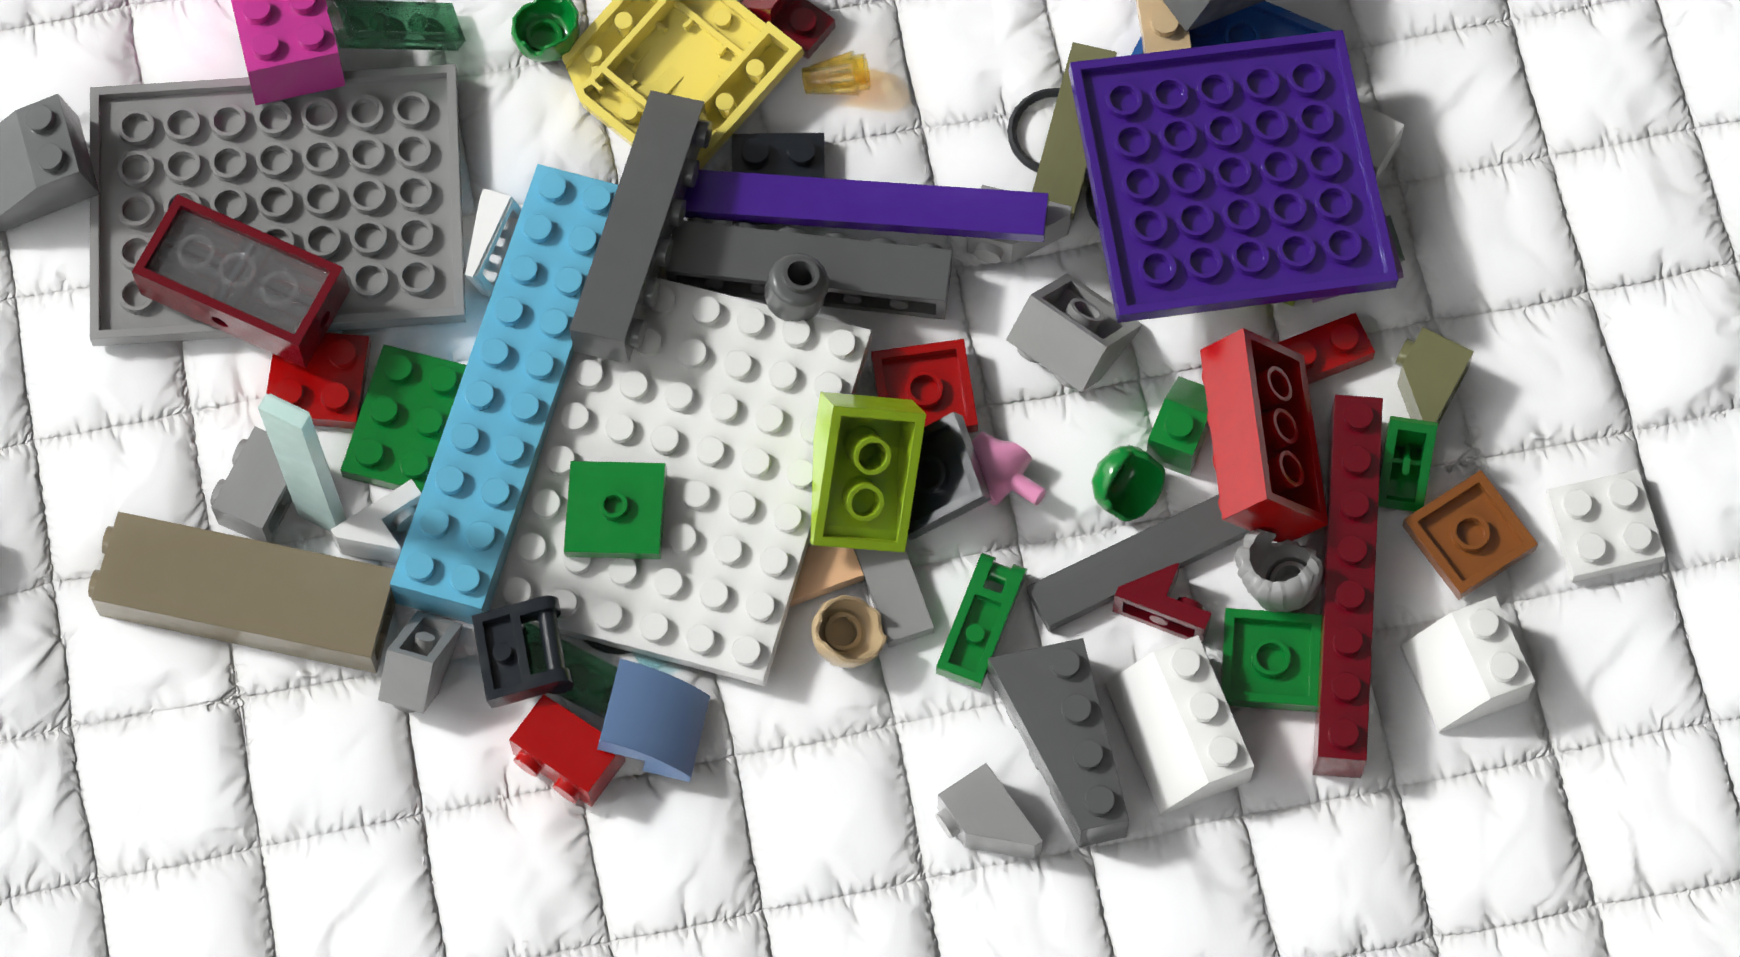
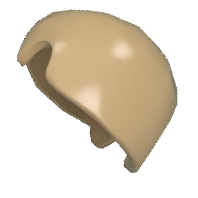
(848, 632)

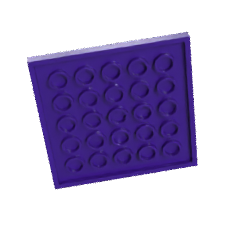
(1231, 176)

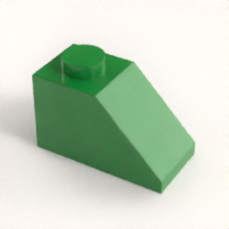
(1180, 427)

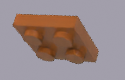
(1469, 534)

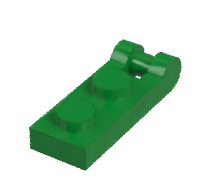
(980, 622)

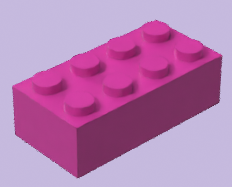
(287, 48)

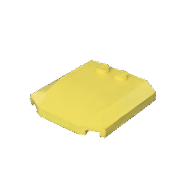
(681, 49)

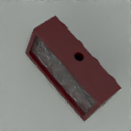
(241, 280)

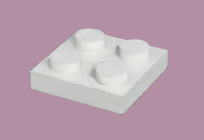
(1604, 525)

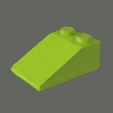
(864, 471)

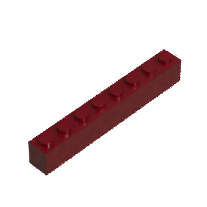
(1348, 586)

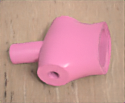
(1003, 469)

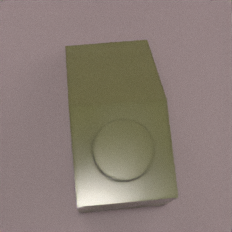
(1431, 374)

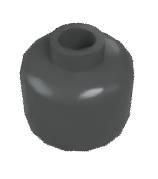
(796, 287)

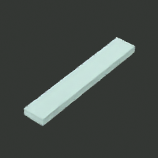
(302, 462)

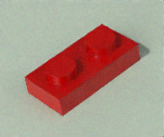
(1332, 347)

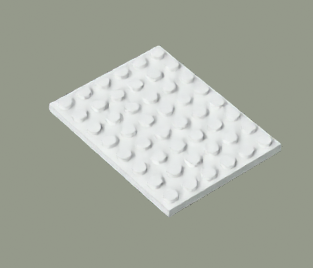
(733, 415)

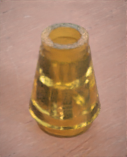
(838, 75)

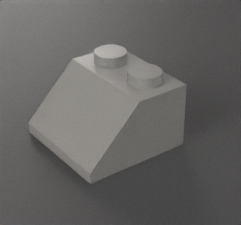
(1071, 332)

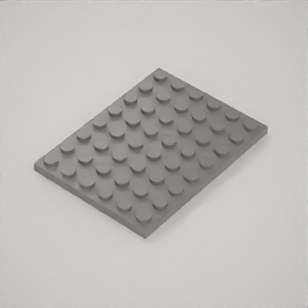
(339, 172)

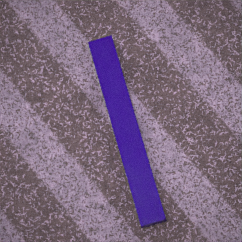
(868, 205)

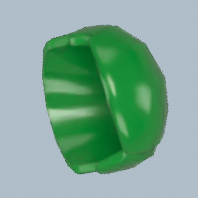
(546, 29)
(1128, 482)

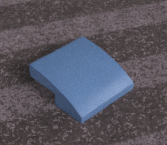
(654, 720)

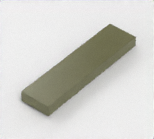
(1063, 156)

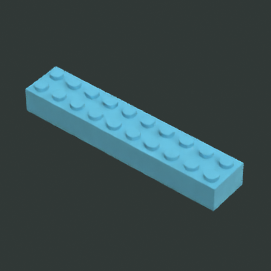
(503, 402)

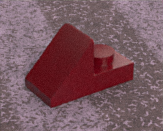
(797, 19)
(1150, 603)

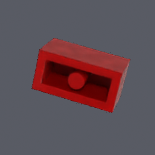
(564, 751)

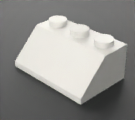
(1180, 726)

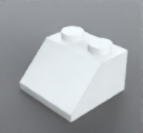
(1468, 665)

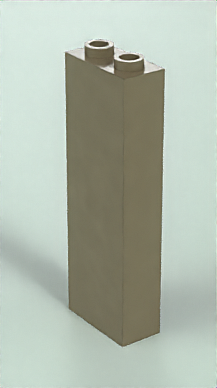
(244, 591)

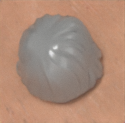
(1278, 574)

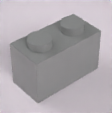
(254, 492)

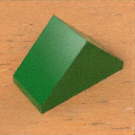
(1406, 463)

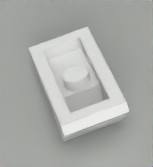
(370, 530)

